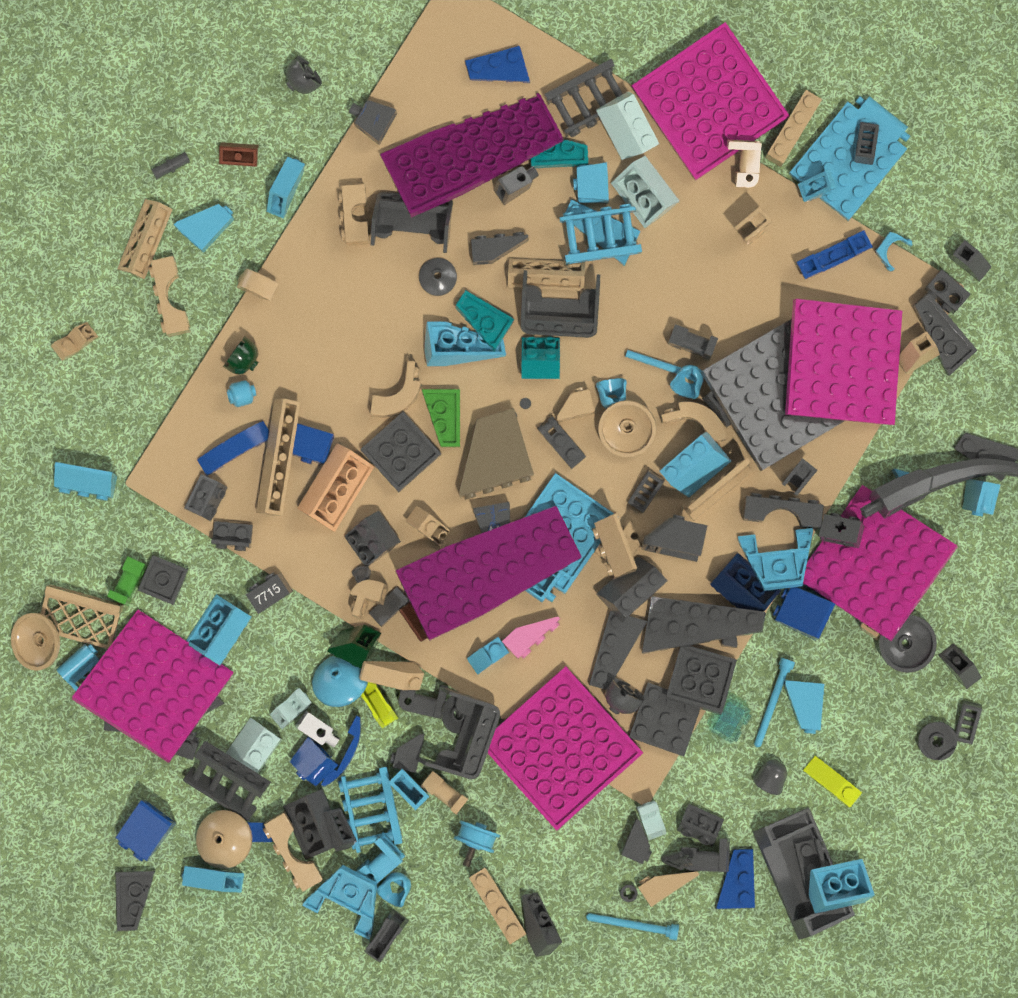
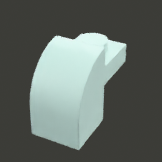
(291, 708)
(651, 820)

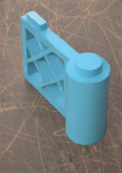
(78, 665)

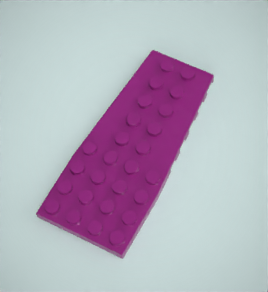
(469, 154)
(486, 570)

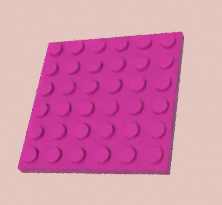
(709, 97)
(843, 362)
(885, 574)
(152, 686)
(562, 748)

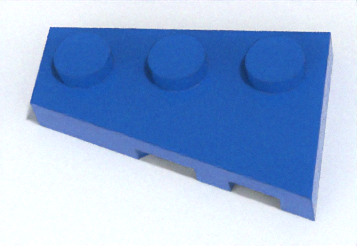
(499, 66)
(739, 882)

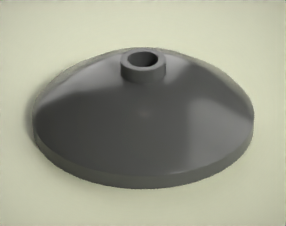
(919, 650)

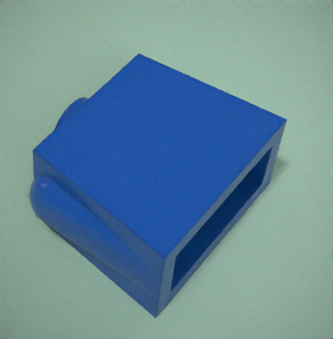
(312, 444)
(312, 762)

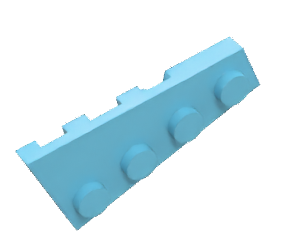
(599, 229)

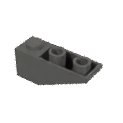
(492, 249)
(539, 926)

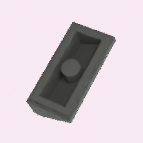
(392, 605)

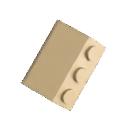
(614, 546)

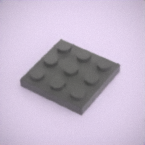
(400, 452)
(701, 679)
(664, 722)

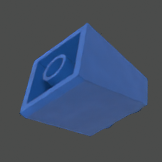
(803, 612)
(145, 830)

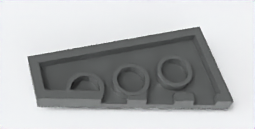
(950, 340)

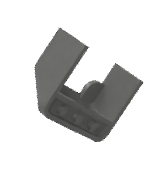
(392, 215)
(557, 315)
(676, 539)
(473, 738)

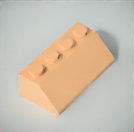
(335, 487)

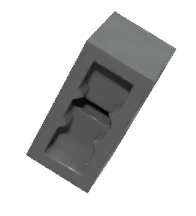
(951, 287)

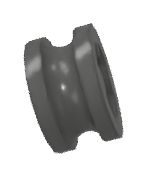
(625, 898)

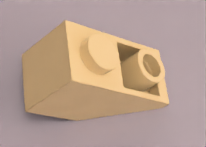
(918, 353)
(428, 526)

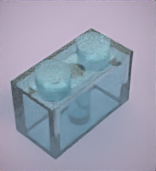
(731, 721)

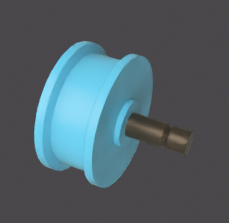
(476, 838)

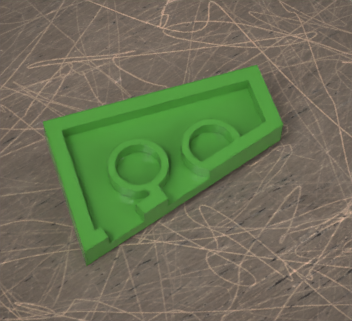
(445, 414)

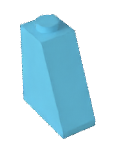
(285, 187)
(205, 226)
(806, 703)
(212, 879)

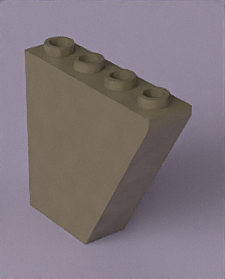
(495, 455)

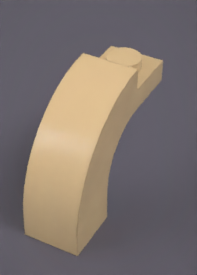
(400, 402)
(701, 415)

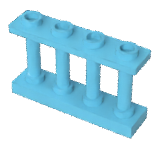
(593, 252)
(384, 797)

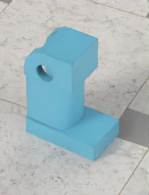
(383, 863)

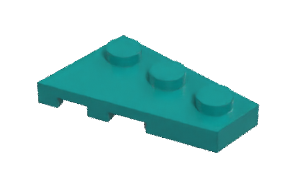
(562, 155)
(484, 318)

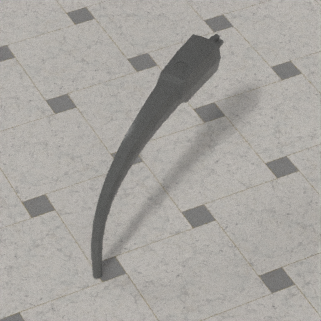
(919, 483)

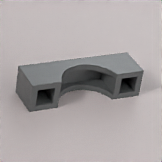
(808, 514)

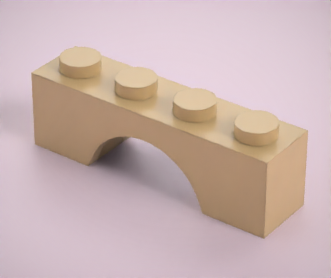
(793, 128)
(175, 320)
(304, 872)
(497, 905)

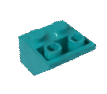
(540, 358)

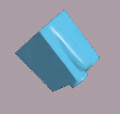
(592, 183)
(980, 497)
(409, 789)

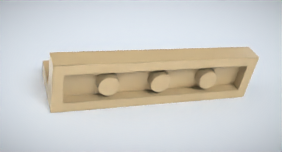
(147, 239)
(546, 277)

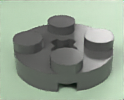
(942, 730)

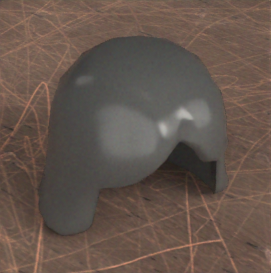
(771, 777)

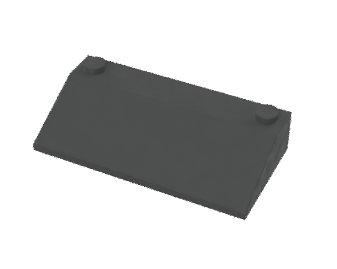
(779, 853)

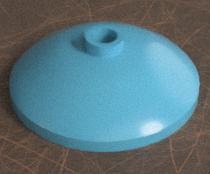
(338, 689)

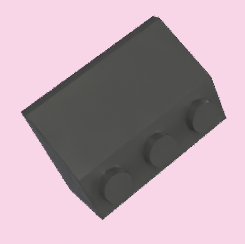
(630, 591)
(310, 823)

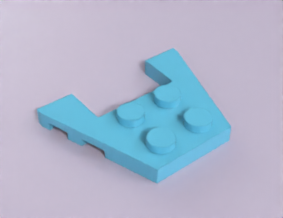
(779, 568)
(350, 891)

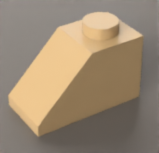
(577, 405)

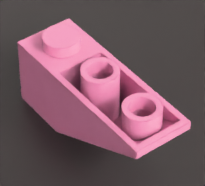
(524, 637)

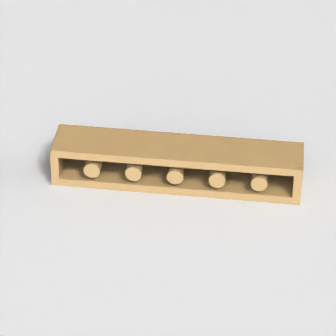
(278, 457)

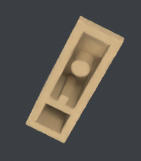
(393, 674)
(661, 886)

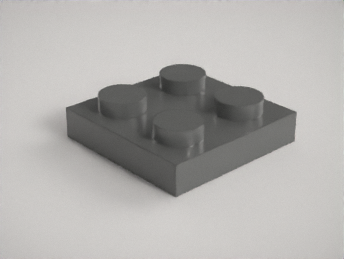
(163, 580)

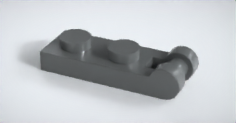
(562, 443)

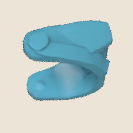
(881, 251)

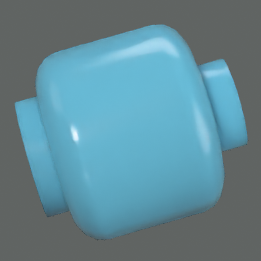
(241, 393)

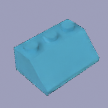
(695, 465)
(84, 481)
(218, 629)
(839, 886)

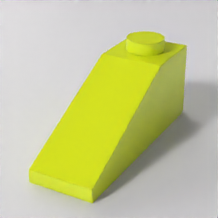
(832, 781)

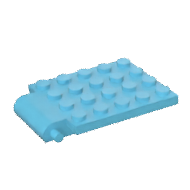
(837, 149)
(579, 515)

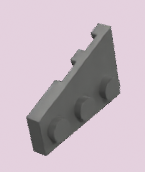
(977, 448)
(131, 897)

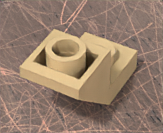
(75, 341)

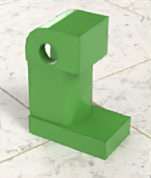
(131, 575)

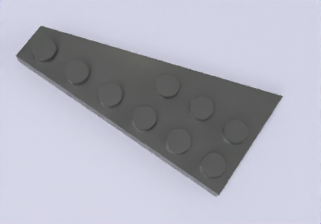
(688, 623)

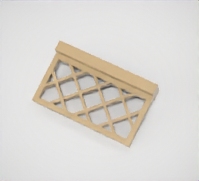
(717, 488)
(87, 601)

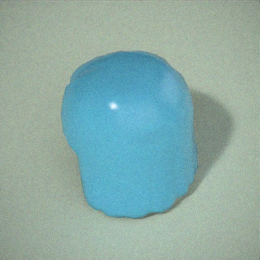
(611, 387)
(684, 388)
(385, 891)

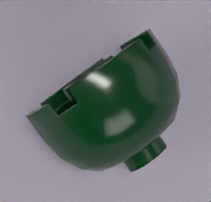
(243, 357)

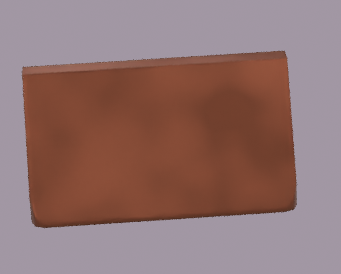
(238, 154)
(413, 621)

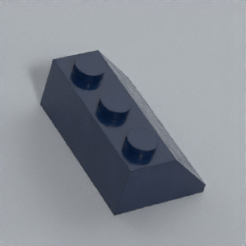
(741, 586)

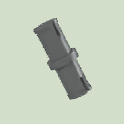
(170, 165)

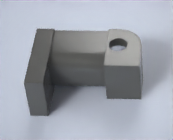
(692, 342)
(800, 475)
(423, 704)
(710, 860)
(382, 941)

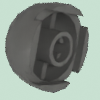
(301, 76)
(622, 698)

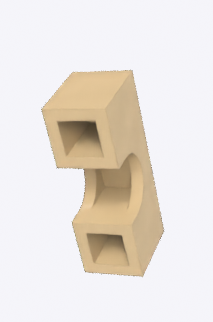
(352, 198)

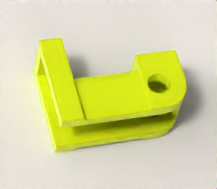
(380, 708)

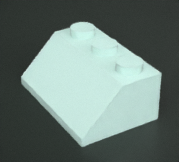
(627, 126)
(645, 190)
(254, 745)

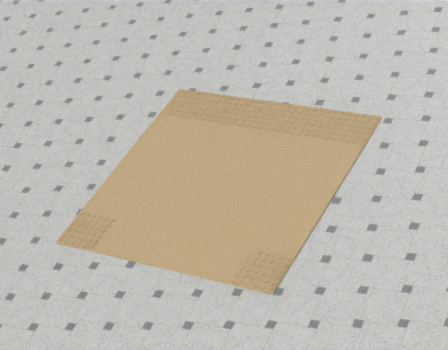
(358, 315)

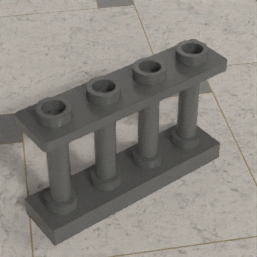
(572, 88)
(233, 770)

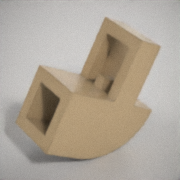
(257, 284)
(366, 592)

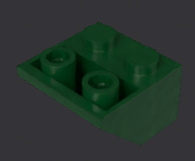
(355, 644)

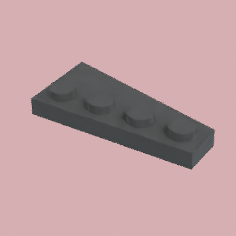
(615, 646)

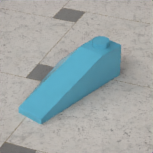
(454, 345)

